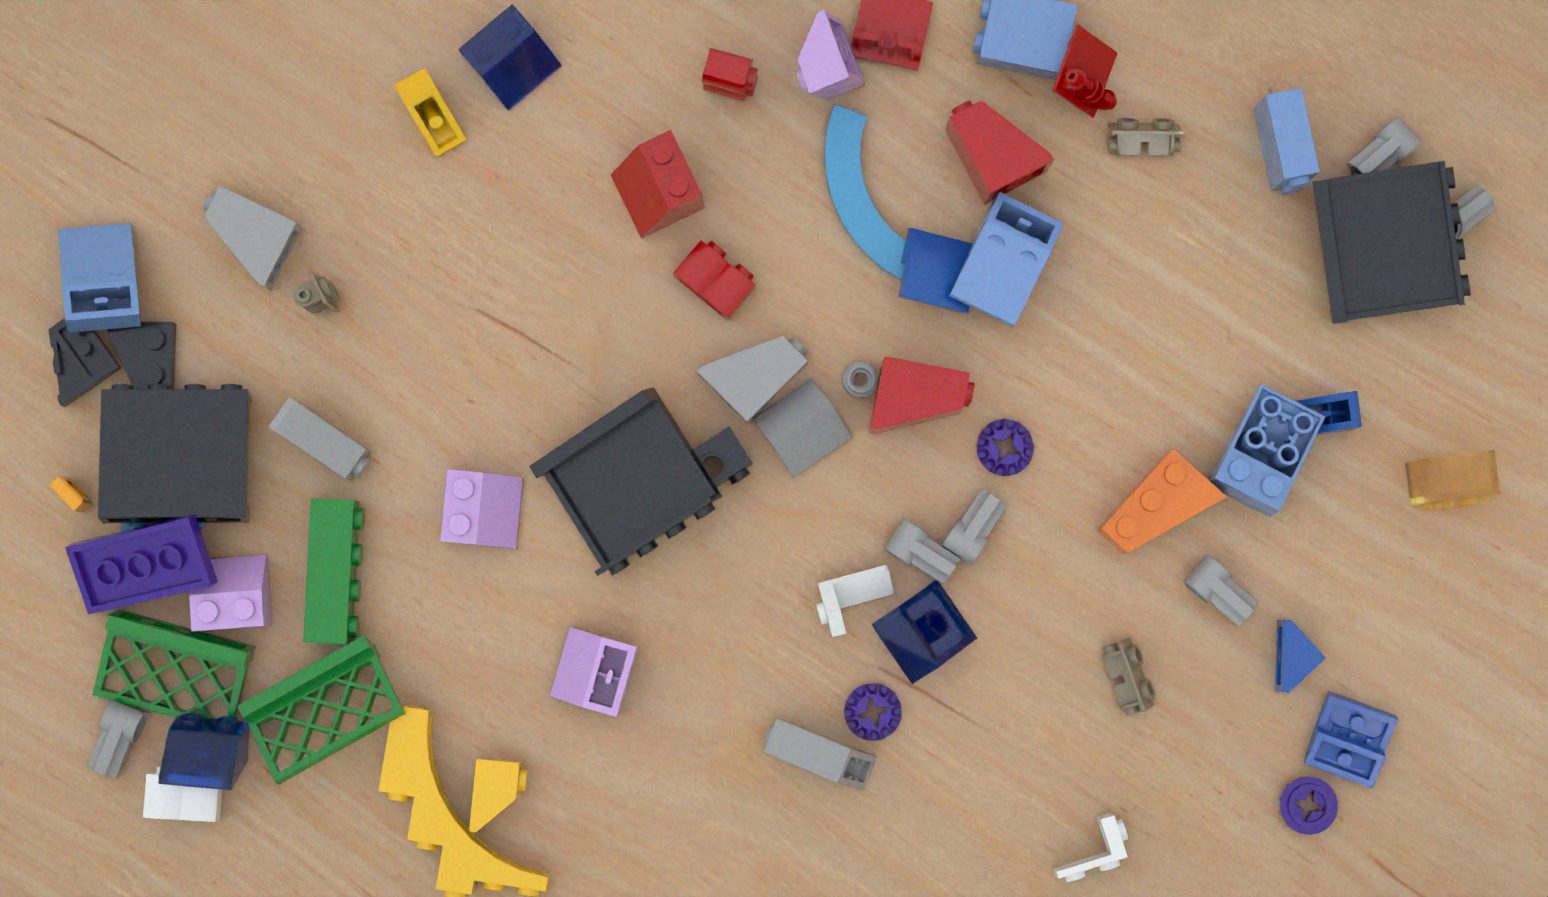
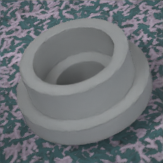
(860, 368)

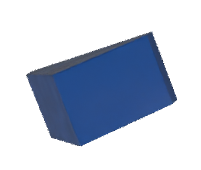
(1340, 411)
(1294, 656)

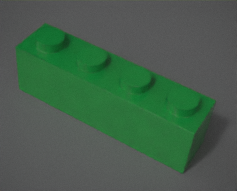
(332, 571)

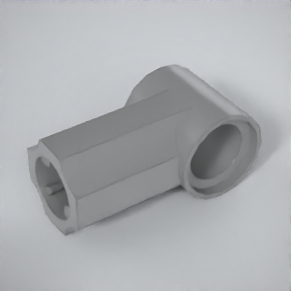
(1389, 146)
(1473, 208)
(971, 532)
(915, 548)
(1213, 585)
(119, 729)

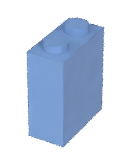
(1025, 35)
(1286, 140)

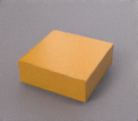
(71, 494)

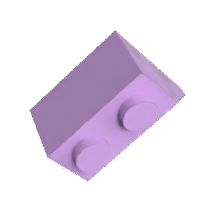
(828, 59)
(481, 509)
(237, 598)

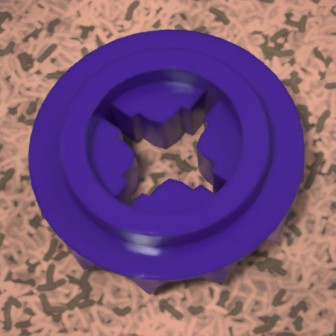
(989, 452)
(857, 704)
(1316, 820)

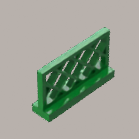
(171, 639)
(306, 684)

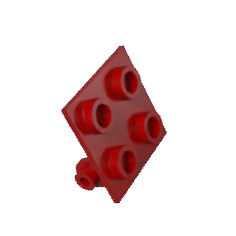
(892, 31)
(1085, 73)

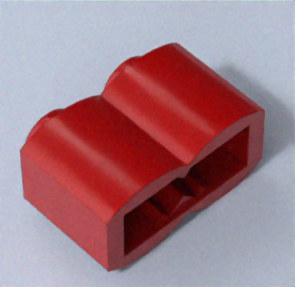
(729, 75)
(714, 279)

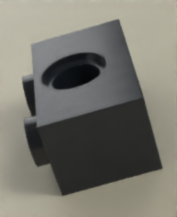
(730, 452)

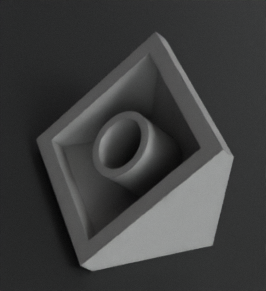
(802, 427)

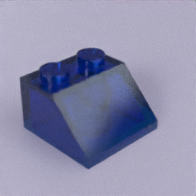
(510, 57)
(924, 631)
(205, 752)

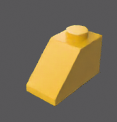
(430, 112)
(495, 788)

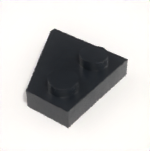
(147, 352)
(79, 361)

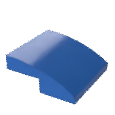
(932, 269)
(1350, 739)

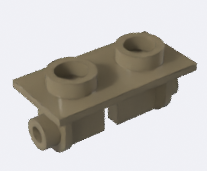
(1158, 135)
(317, 294)
(1135, 689)

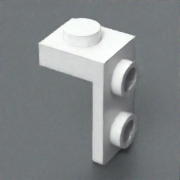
(851, 591)
(1113, 836)

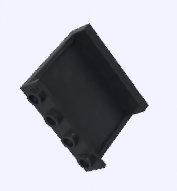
(1390, 241)
(173, 454)
(629, 480)

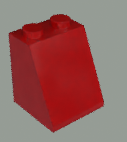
(994, 150)
(657, 185)
(917, 394)

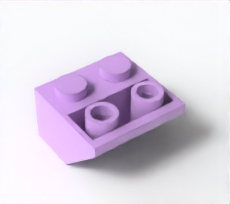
(594, 671)

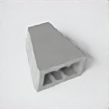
(253, 233)
(755, 375)
(321, 439)
(819, 754)

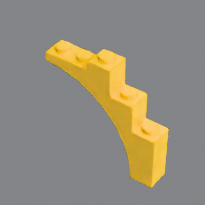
(464, 859)

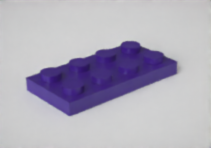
(141, 564)

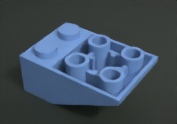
(1006, 259)
(99, 278)
(1266, 451)

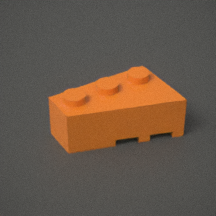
(1159, 502)

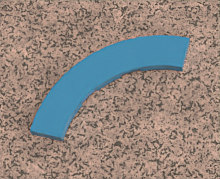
(851, 196)

